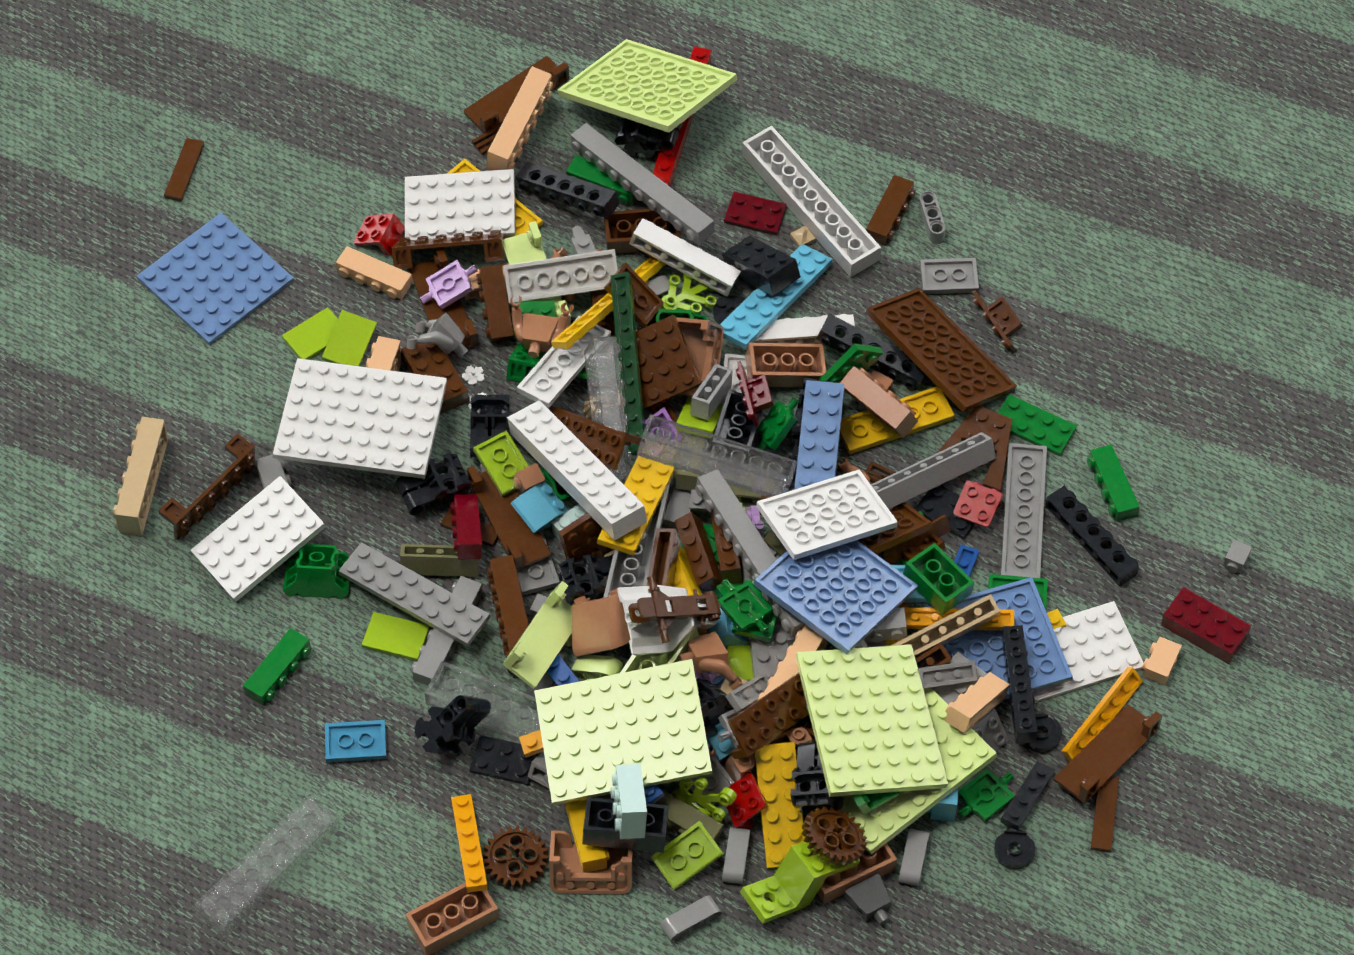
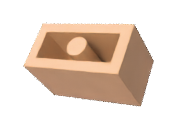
(1162, 660)

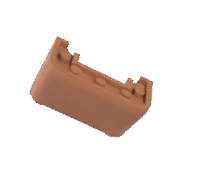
(704, 344)
(598, 624)
(739, 767)
(567, 873)

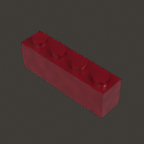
(467, 526)

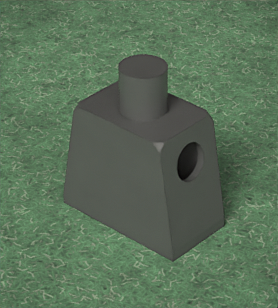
(870, 899)

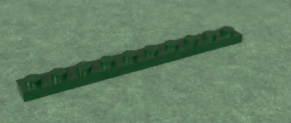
(628, 355)

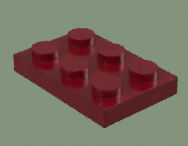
(755, 213)

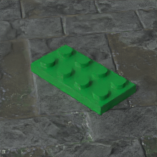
(1037, 425)

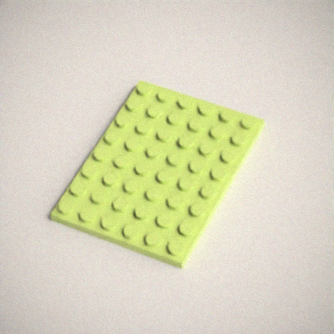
(647, 85)
(622, 720)
(871, 720)
(962, 758)

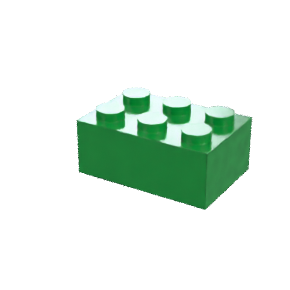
(938, 579)

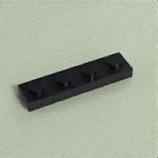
(1027, 795)

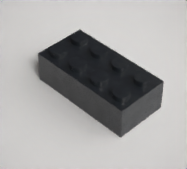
(762, 265)
(734, 421)
(600, 827)

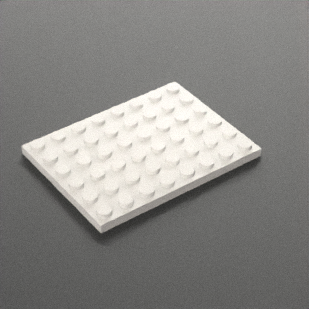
(360, 418)

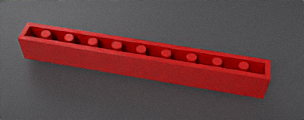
(668, 159)

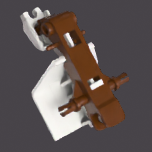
(665, 615)

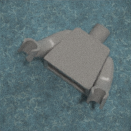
(442, 333)

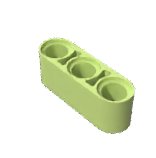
(596, 666)

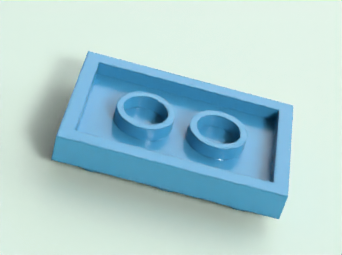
(355, 741)

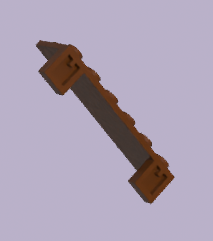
(493, 107)
(492, 246)
(431, 308)
(601, 440)
(184, 518)
(507, 523)
(768, 717)
(1107, 752)

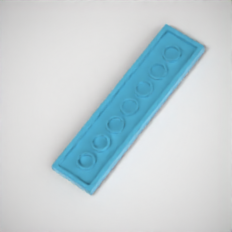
(762, 309)

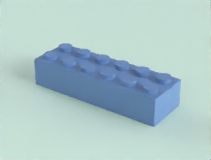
(819, 432)

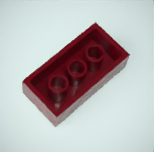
(1205, 625)

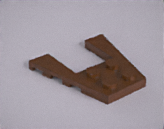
(994, 426)

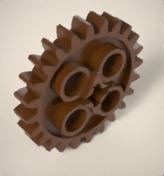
(834, 836)
(529, 846)

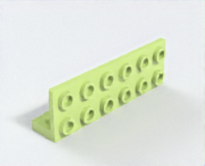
(528, 248)
(542, 638)

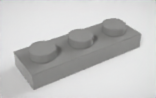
(948, 674)
(748, 692)

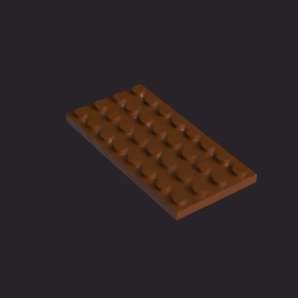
(941, 349)

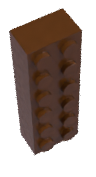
(507, 601)

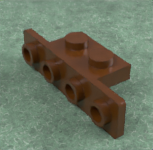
(1002, 317)
(919, 543)

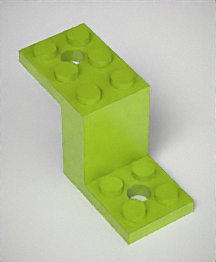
(792, 884)

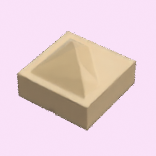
(802, 236)

